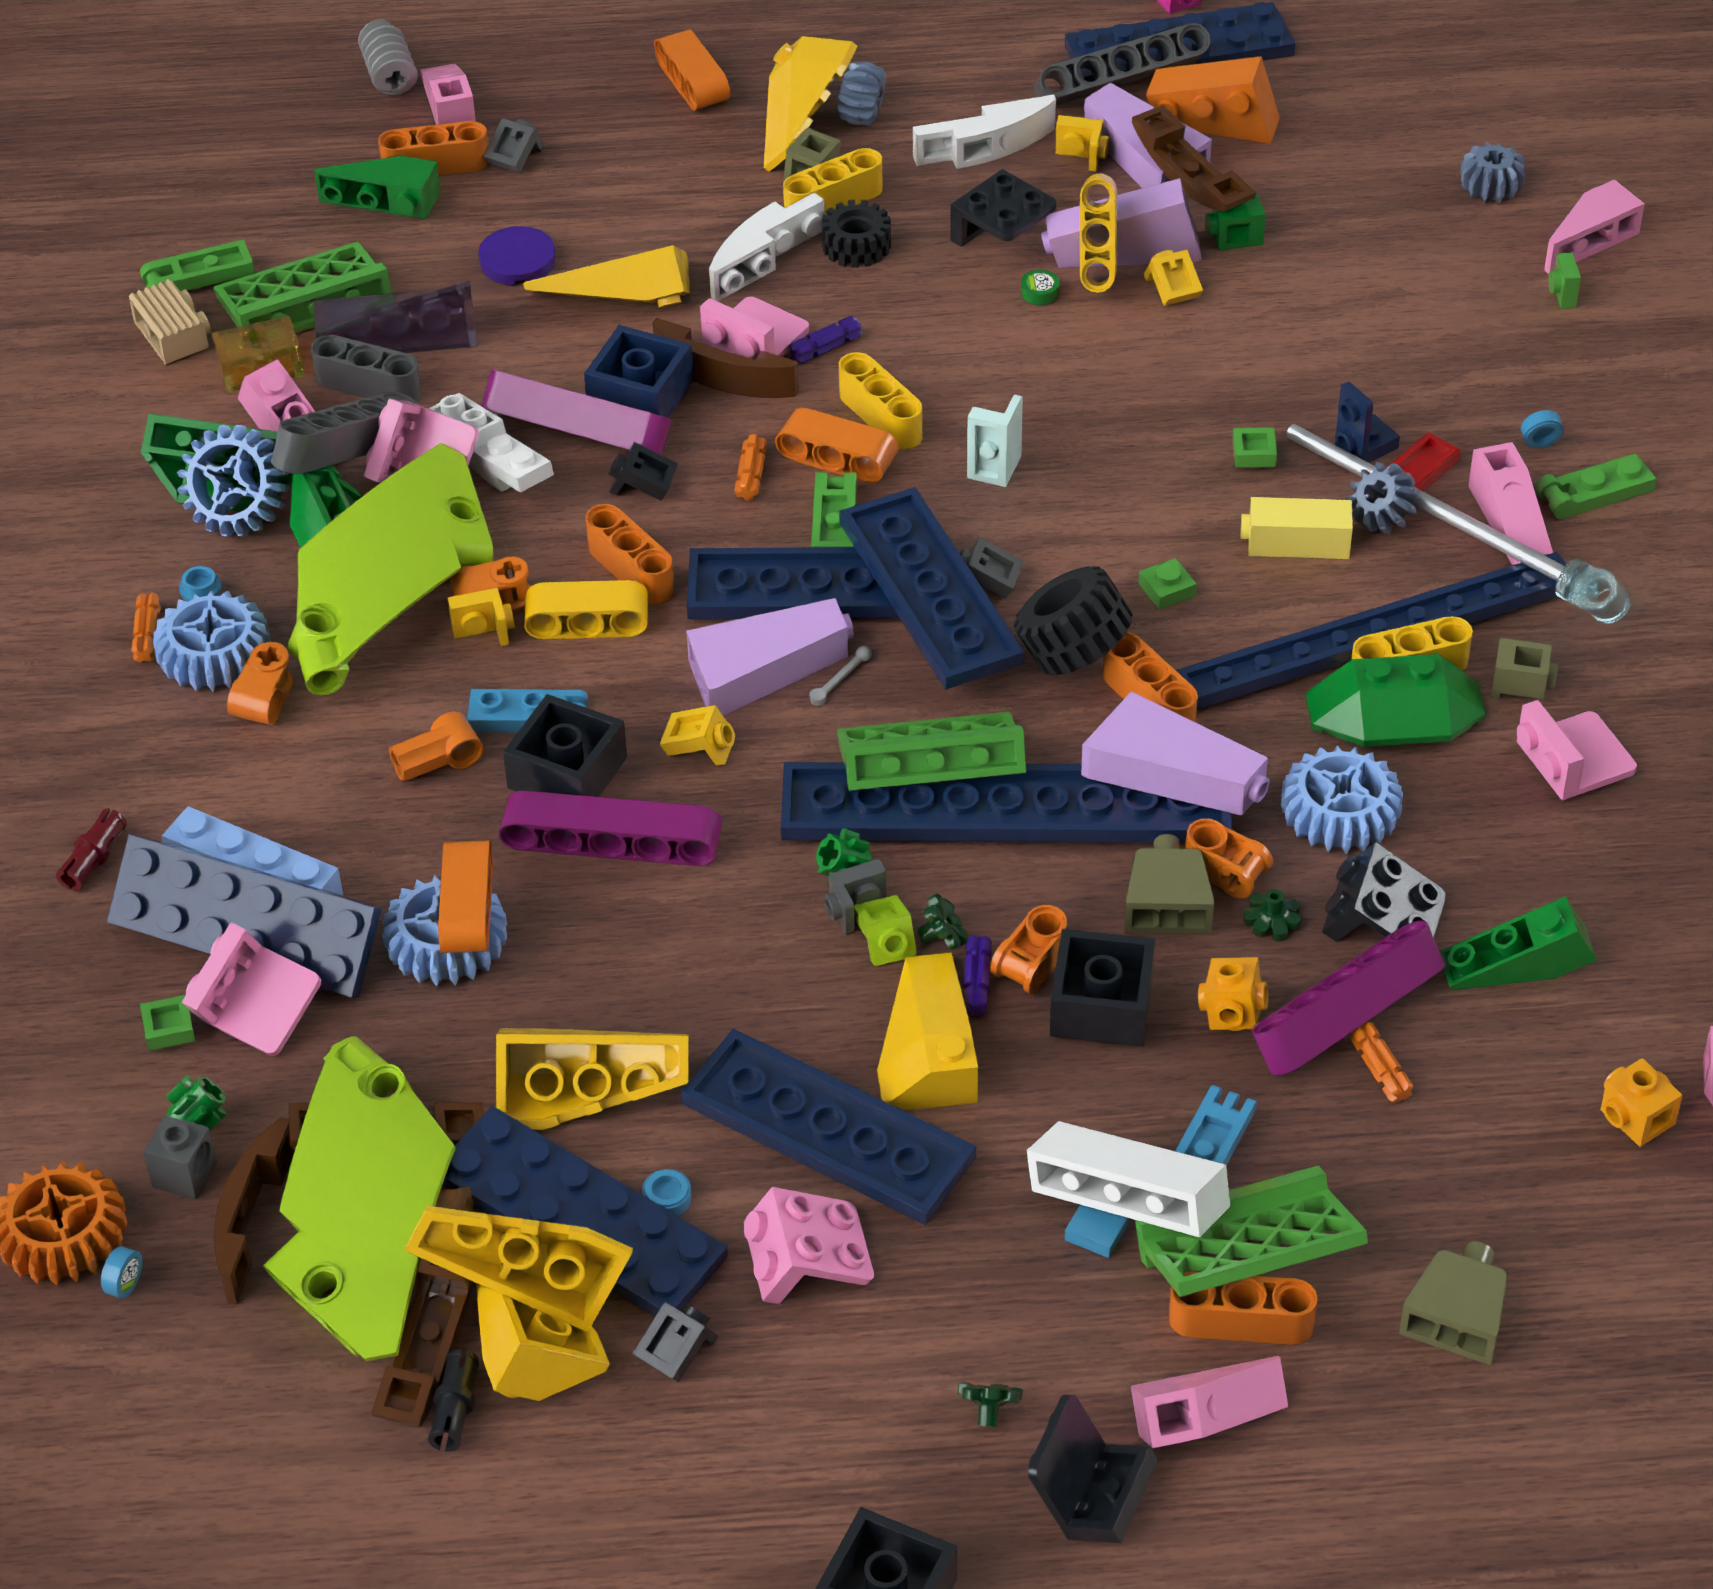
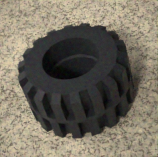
(1073, 620)

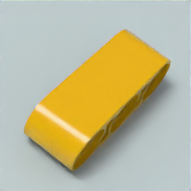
(841, 179)
(1092, 251)
(880, 399)
(586, 609)
(1443, 636)

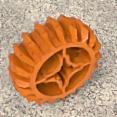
(90, 1219)

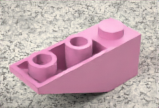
(448, 94)
(272, 396)
(1508, 496)
(1207, 1401)

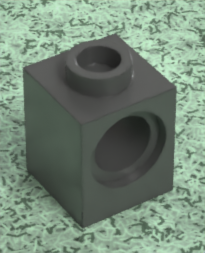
(180, 1157)

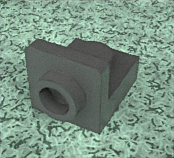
(512, 144)
(992, 566)
(853, 887)

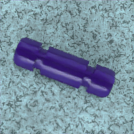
(825, 339)
(977, 975)

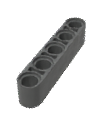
(1133, 52)
(330, 434)

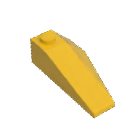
(799, 88)
(643, 277)
(929, 1039)
(572, 1073)
(535, 1262)
(532, 1351)

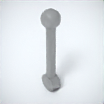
(818, 696)

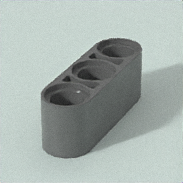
(364, 368)

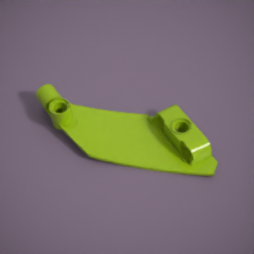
(384, 560)
(355, 1198)

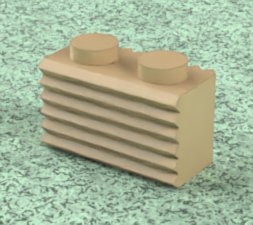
(170, 321)

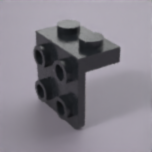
(999, 206)
(1382, 894)
(1084, 1481)

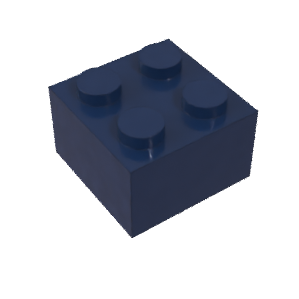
(641, 371)

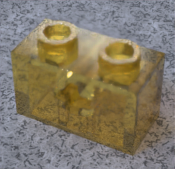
(253, 346)

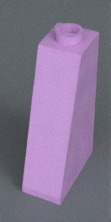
(1125, 147)
(1147, 224)
(766, 652)
(1173, 758)

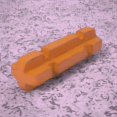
(750, 467)
(144, 626)
(1381, 1062)

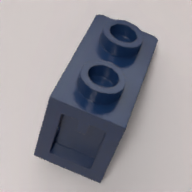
(1359, 430)

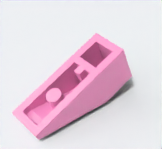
(1596, 223)

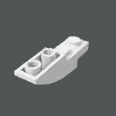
(984, 138)
(754, 245)
(496, 455)

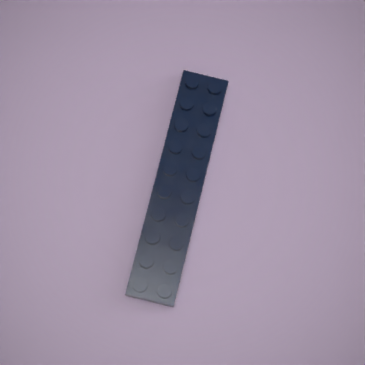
(1031, 806)

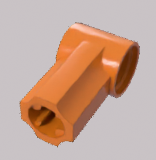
(447, 742)

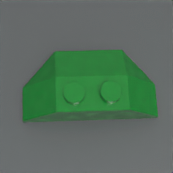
(171, 437)
(317, 501)
(1395, 701)

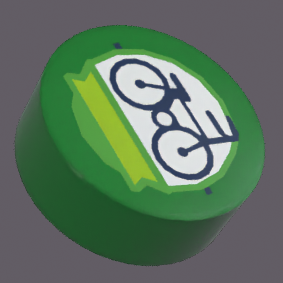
(1040, 287)

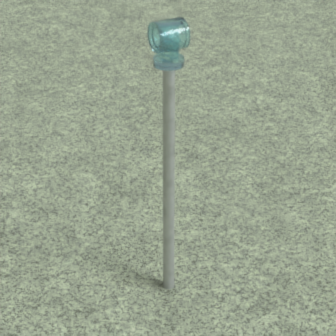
(1576, 582)

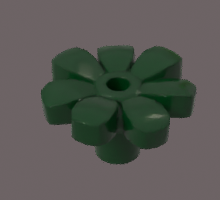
(1272, 914)
(942, 923)
(989, 1399)

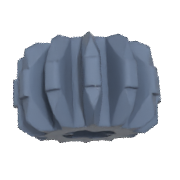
(861, 93)
(1492, 172)
(1385, 483)

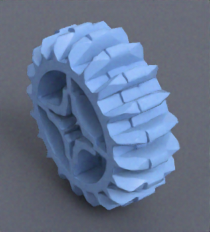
(224, 493)
(209, 639)
(1341, 799)
(414, 938)

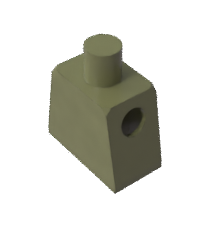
(1169, 891)
(1458, 1303)

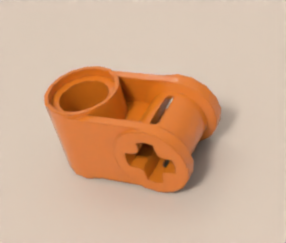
(495, 575)
(261, 685)
(1228, 857)
(1031, 949)

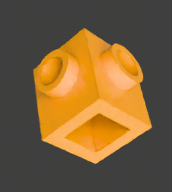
(1233, 993)
(1640, 1101)

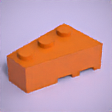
(1219, 98)

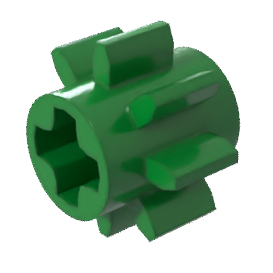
(841, 852)
(197, 1102)

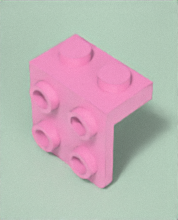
(750, 327)
(409, 432)
(1573, 752)
(251, 991)
(802, 1236)

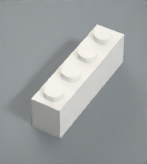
(1129, 1178)

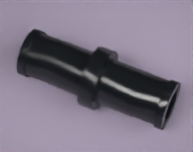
(453, 1400)

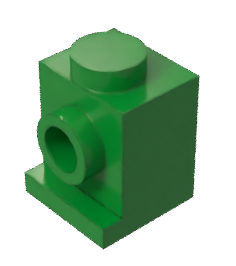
(1238, 226)

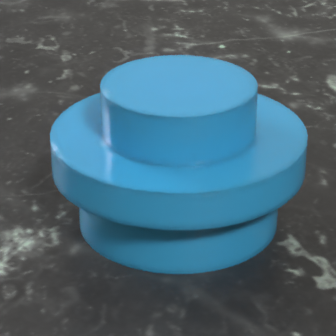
(199, 581)

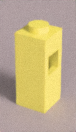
(1298, 528)

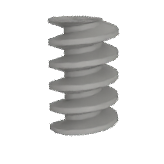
(387, 57)

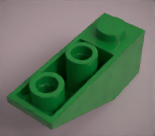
(383, 185)
(1522, 949)

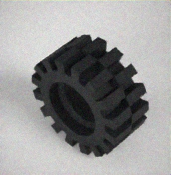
(856, 233)

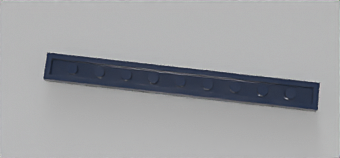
(1333, 642)

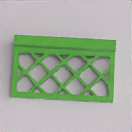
(357, 279)
(932, 750)
(1260, 1213)

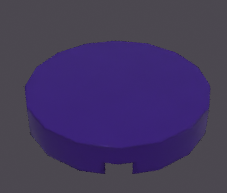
(516, 255)

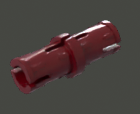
(91, 849)

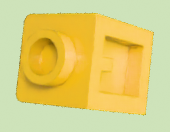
(1082, 139)
(1174, 276)
(480, 614)
(699, 730)

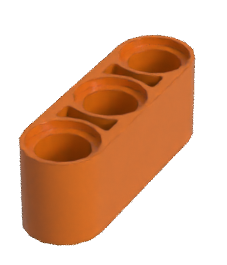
(692, 69)
(454, 146)
(836, 444)
(629, 552)
(1139, 669)
(465, 896)
(1265, 1319)

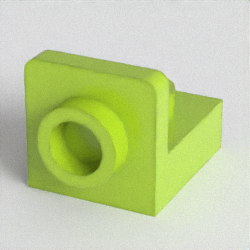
(887, 929)

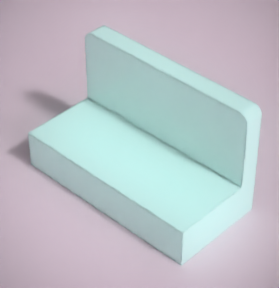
(994, 443)

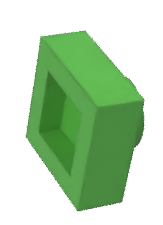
(1565, 280)
(1254, 447)
(1167, 583)
(167, 1023)

